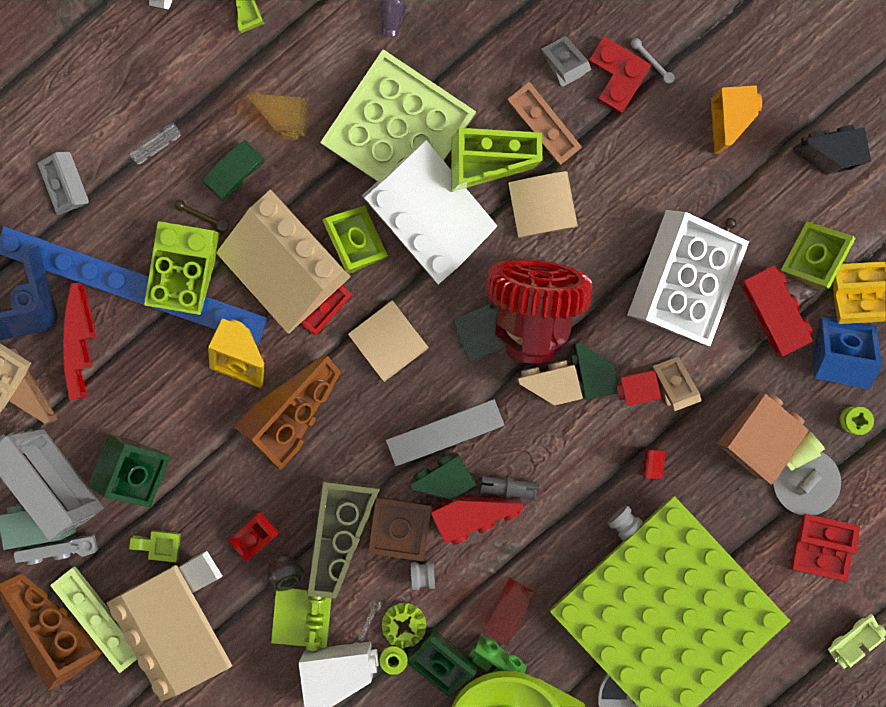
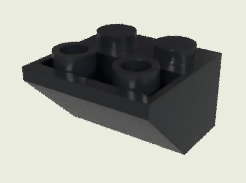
(837, 151)

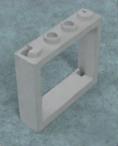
(34, 492)

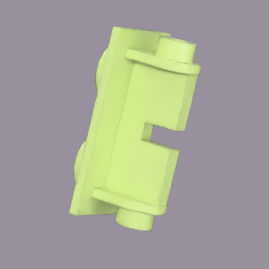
(865, 632)

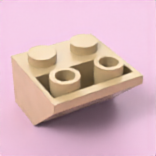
(554, 385)

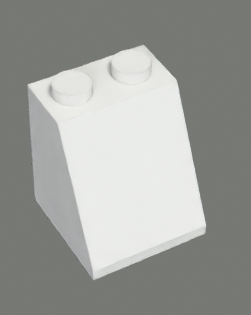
(336, 672)

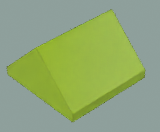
(355, 239)
(817, 255)

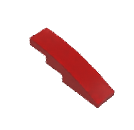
(77, 329)

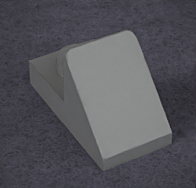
(565, 61)

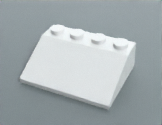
(425, 215)
(688, 277)

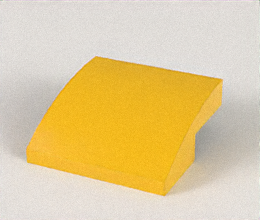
(860, 293)

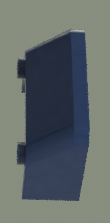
(31, 302)

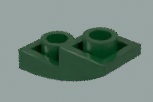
(232, 169)

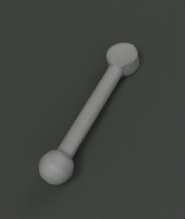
(668, 77)

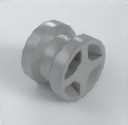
(625, 522)
(422, 575)

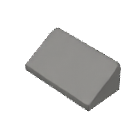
(63, 182)

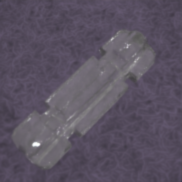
(155, 143)

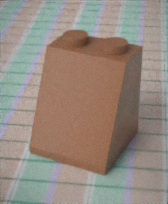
(764, 437)

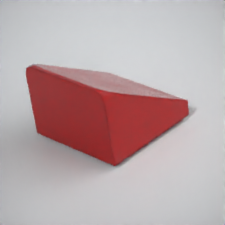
(653, 463)

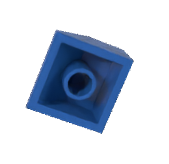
(847, 353)

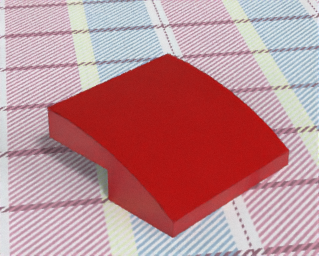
(825, 547)

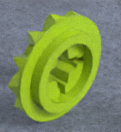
(400, 613)

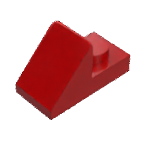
(253, 536)

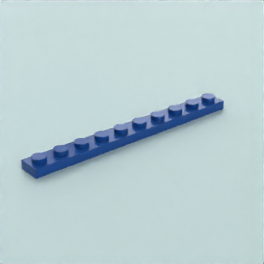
(119, 280)

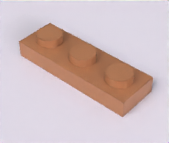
(542, 119)

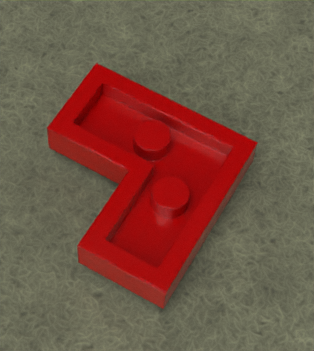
(626, 73)

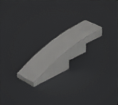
(445, 432)

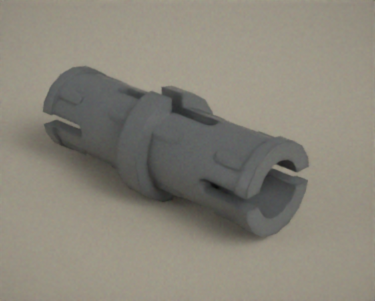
(508, 487)

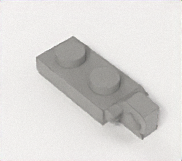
(58, 549)

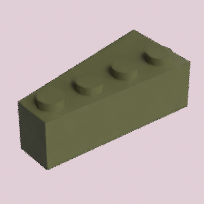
(339, 524)

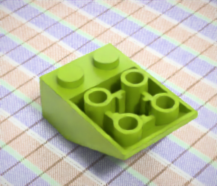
(181, 267)

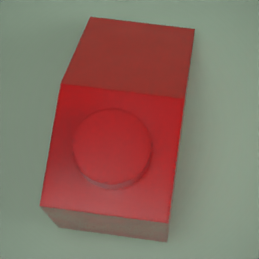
(639, 387)

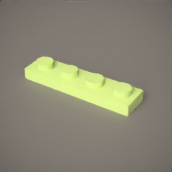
(94, 617)

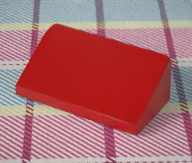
(324, 313)

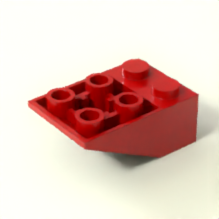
(471, 513)

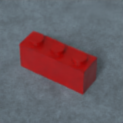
(776, 311)

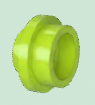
(397, 652)

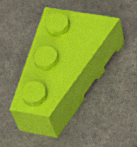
(491, 155)

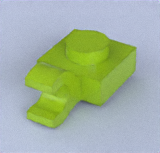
(161, 545)

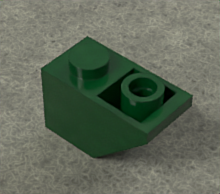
(596, 374)
(446, 480)

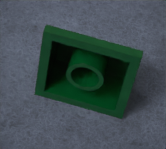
(128, 471)

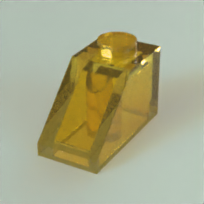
(283, 113)

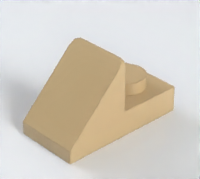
(676, 384)

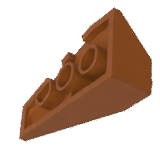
(283, 416)
(50, 637)

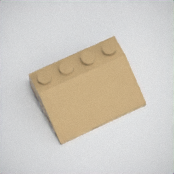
(281, 262)
(169, 634)

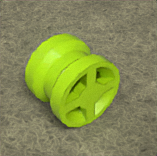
(850, 419)

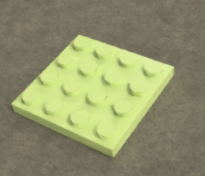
(392, 116)

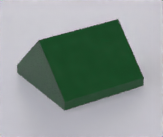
(442, 663)

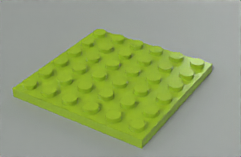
(669, 612)

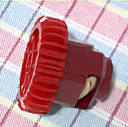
(536, 305)

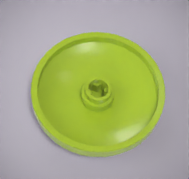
(506, 690)

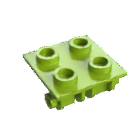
(301, 619)

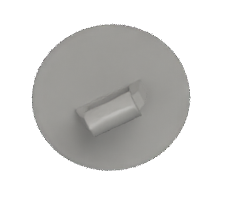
(809, 487)

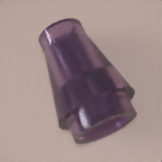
(391, 16)

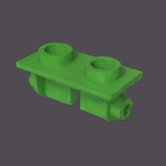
(489, 653)

